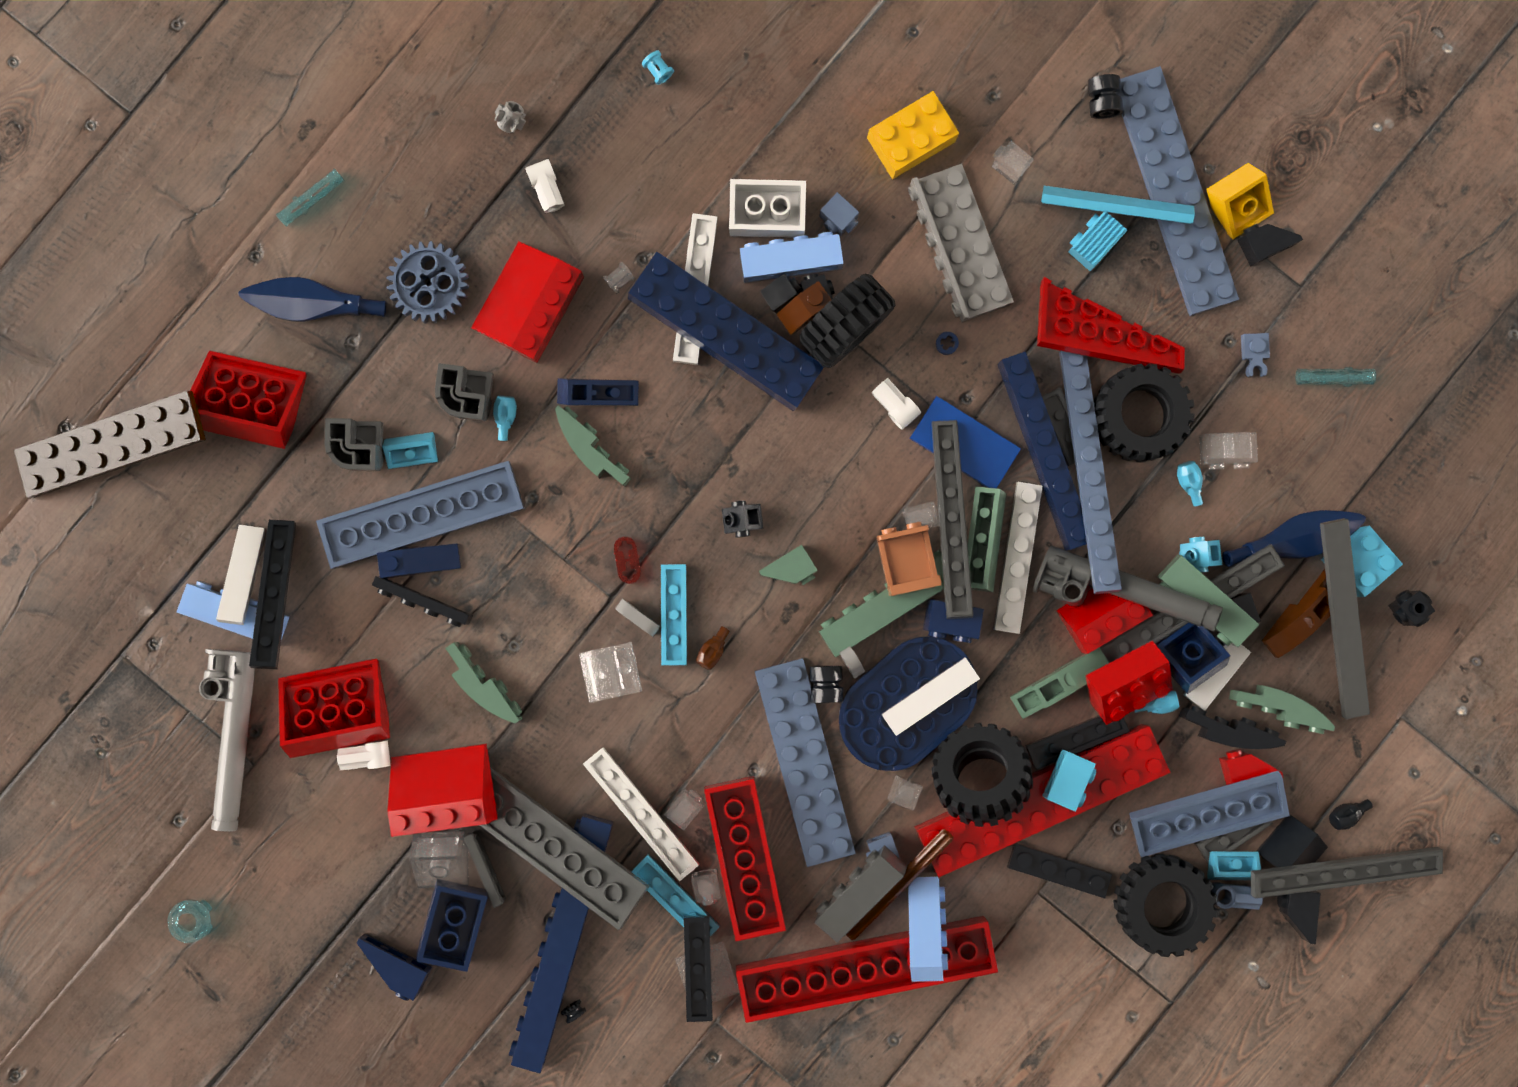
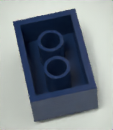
(452, 925)

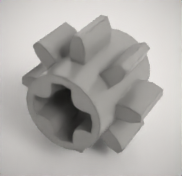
(510, 117)

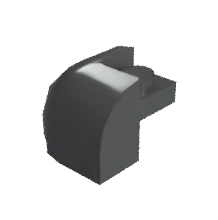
(464, 392)
(355, 444)

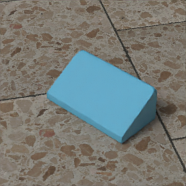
(410, 450)
(1232, 865)

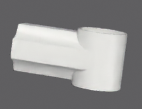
(543, 180)
(900, 408)
(369, 755)

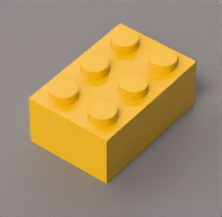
(912, 135)

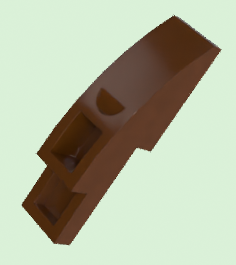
(1299, 620)

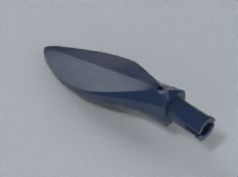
(306, 300)
(1296, 537)

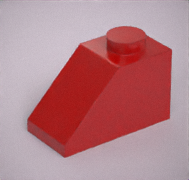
(1243, 766)

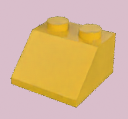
(1241, 199)

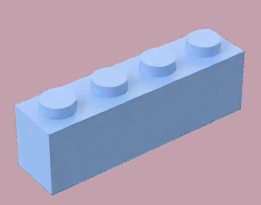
(791, 257)
(203, 604)
(925, 929)

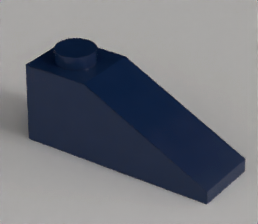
(597, 392)
(418, 560)
(396, 968)

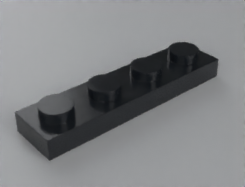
(411, 598)
(1074, 740)
(1059, 870)
(698, 968)

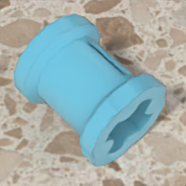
(650, 63)

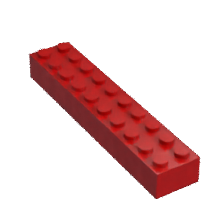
(1120, 767)
(857, 971)

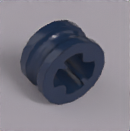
(943, 336)

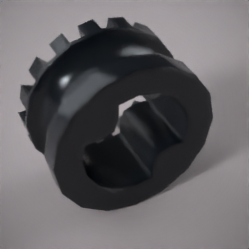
(574, 1011)

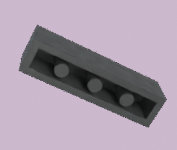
(860, 893)

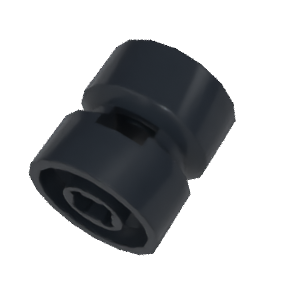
(1105, 101)
(826, 684)

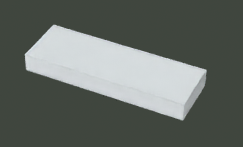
(1207, 691)

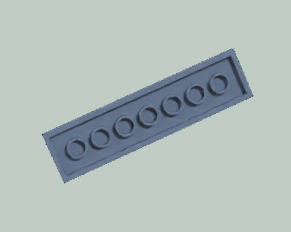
(420, 514)
(805, 762)

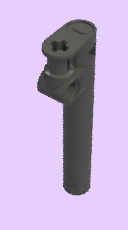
(1069, 571)

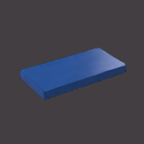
(982, 451)

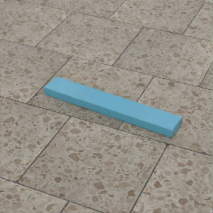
(1118, 204)

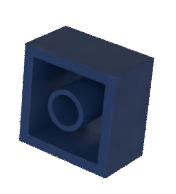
(962, 629)
(1193, 656)

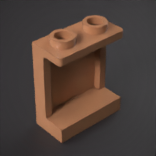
(907, 559)

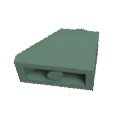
(792, 567)

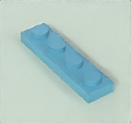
(673, 614)
(669, 892)

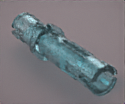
(286, 215)
(1336, 376)

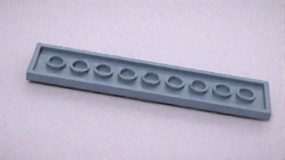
(1173, 179)

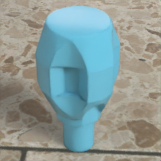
(504, 415)
(1191, 480)
(1162, 705)

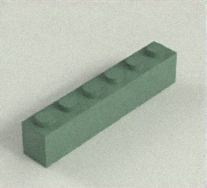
(874, 614)

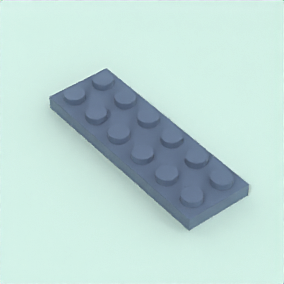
(1209, 814)

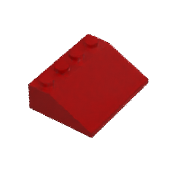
(528, 301)
(248, 398)
(332, 708)
(441, 790)

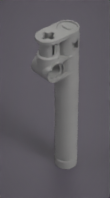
(235, 685)

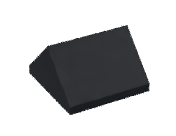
(1292, 844)

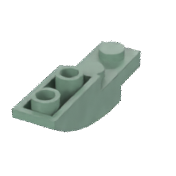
(582, 441)
(1058, 684)
(488, 694)
(1290, 708)

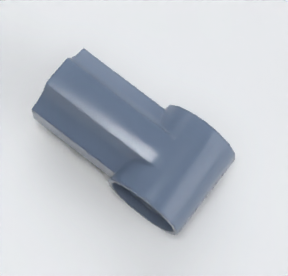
(1236, 896)

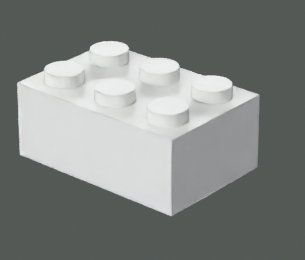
(767, 208)

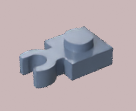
(1255, 349)

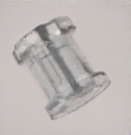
(619, 277)

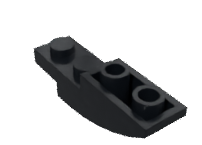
(1238, 734)

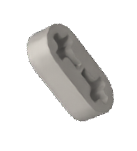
(637, 617)
(852, 662)

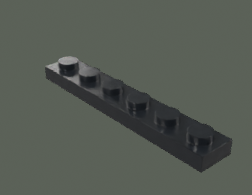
(272, 594)

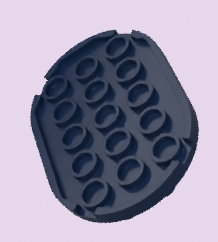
(886, 684)

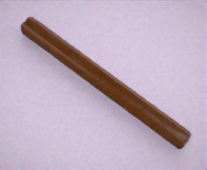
(913, 869)

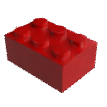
(1129, 682)

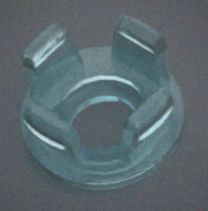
(200, 911)

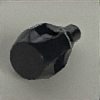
(1348, 814)

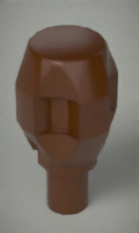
(712, 649)

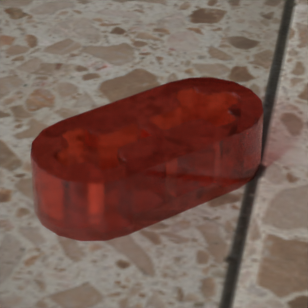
(621, 561)

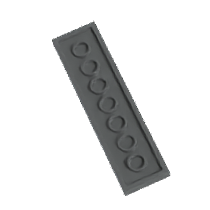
(564, 854)

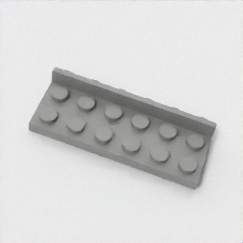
(960, 243)

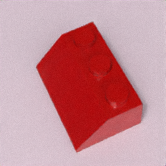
(1101, 619)

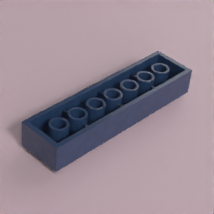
(725, 331)

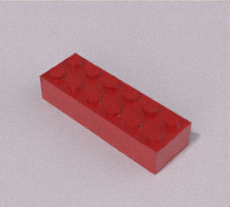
(744, 858)

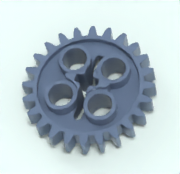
(413, 265)

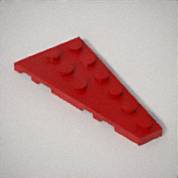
(1097, 332)

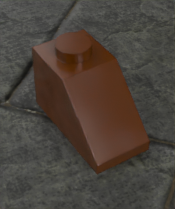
(803, 308)

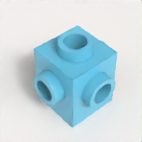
(1202, 553)

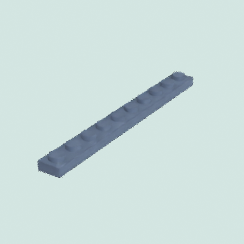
(1090, 473)

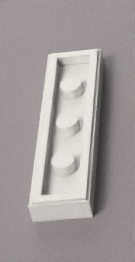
(241, 575)
(930, 696)

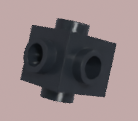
(742, 518)
(1412, 608)

